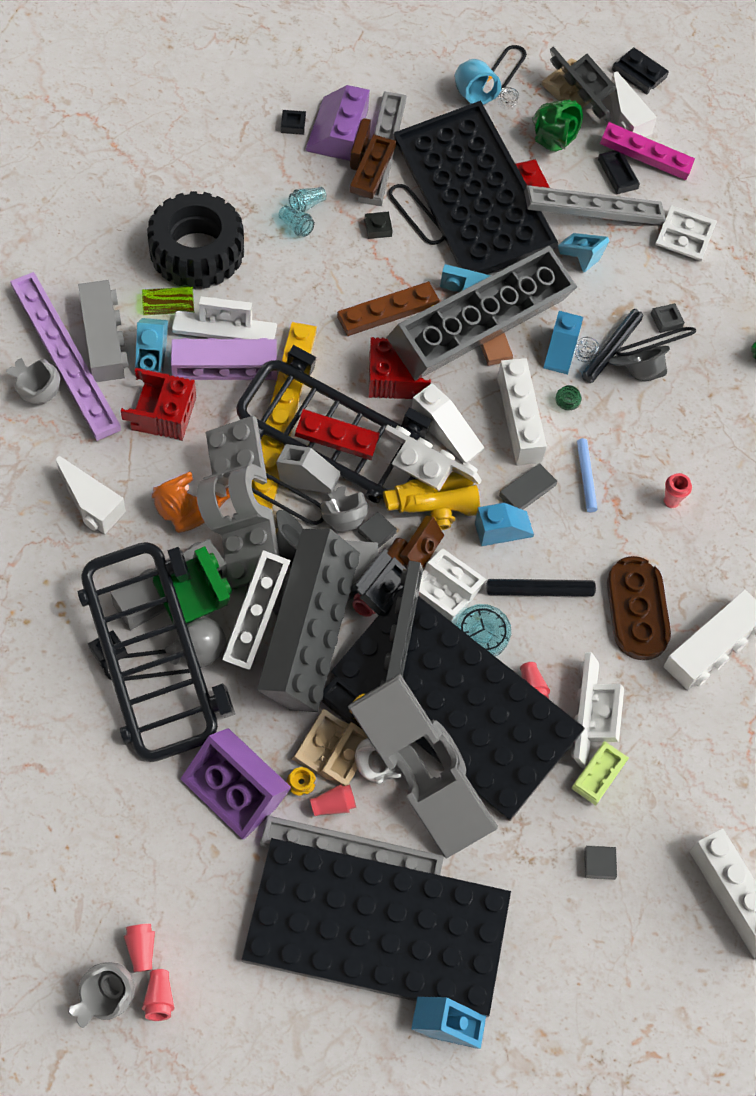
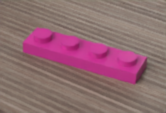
(647, 151)

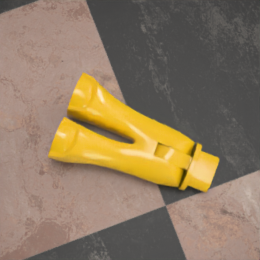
(415, 496)

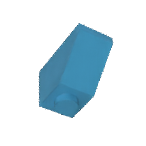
(563, 342)
(502, 524)
(448, 1021)

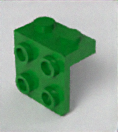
(203, 592)

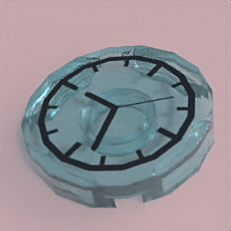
(486, 626)

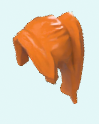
(178, 506)

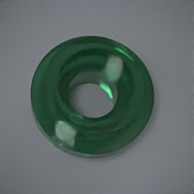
(568, 392)

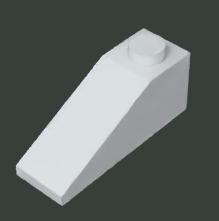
(629, 108)
(447, 423)
(96, 502)

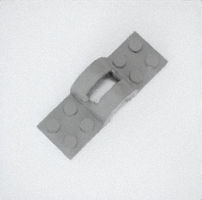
(235, 462)
(445, 803)

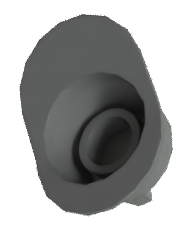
(644, 365)
(287, 534)

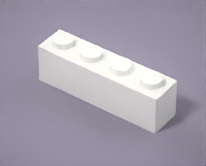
(521, 411)
(255, 610)
(714, 642)
(730, 883)

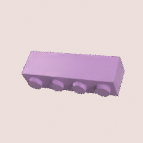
(222, 358)

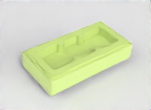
(600, 773)

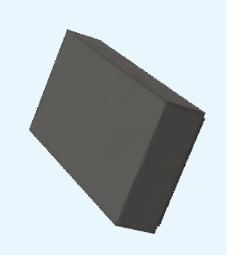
(528, 487)

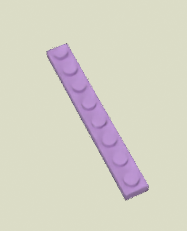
(65, 356)

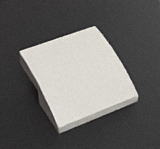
(686, 233)
(449, 584)

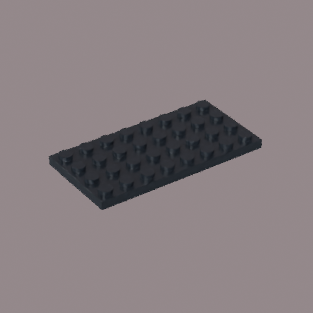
(474, 189)
(494, 716)
(377, 926)

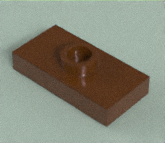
(360, 144)
(423, 542)

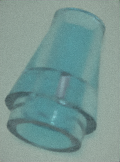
(306, 198)
(298, 221)

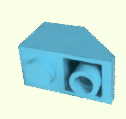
(151, 344)

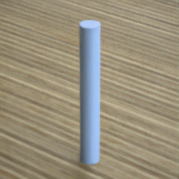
(587, 476)

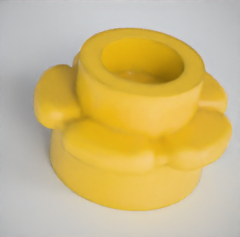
(443, 517)
(304, 774)

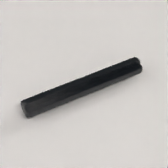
(614, 343)
(540, 587)

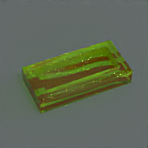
(167, 300)

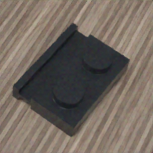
(640, 70)
(380, 583)

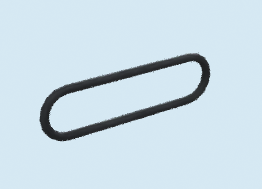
(517, 66)
(408, 217)
(692, 329)
(286, 508)
(151, 675)

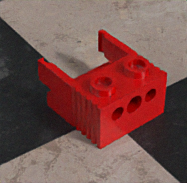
(389, 375)
(163, 404)

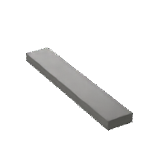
(387, 123)
(594, 205)
(349, 845)

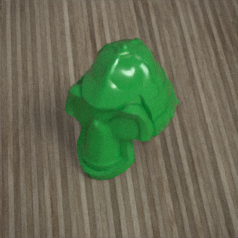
(557, 124)

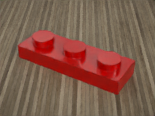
(337, 434)

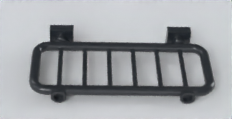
(300, 367)
(209, 704)

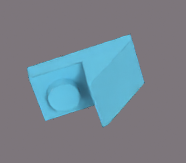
(585, 247)
(459, 279)

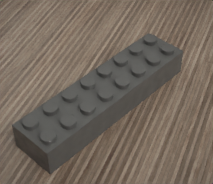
(481, 312)

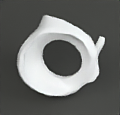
(362, 755)

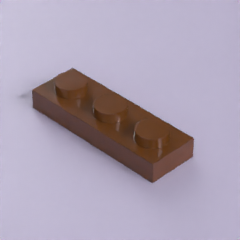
(372, 166)

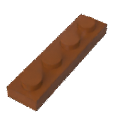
(387, 308)

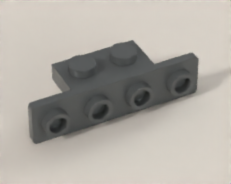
(589, 79)

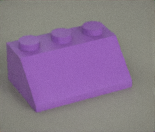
(338, 122)
(235, 782)

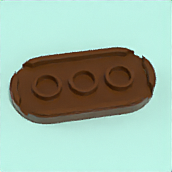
(638, 608)

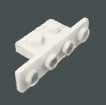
(222, 320)
(425, 463)
(598, 710)

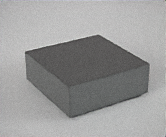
(667, 318)
(377, 529)
(600, 862)

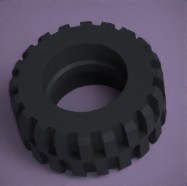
(192, 215)

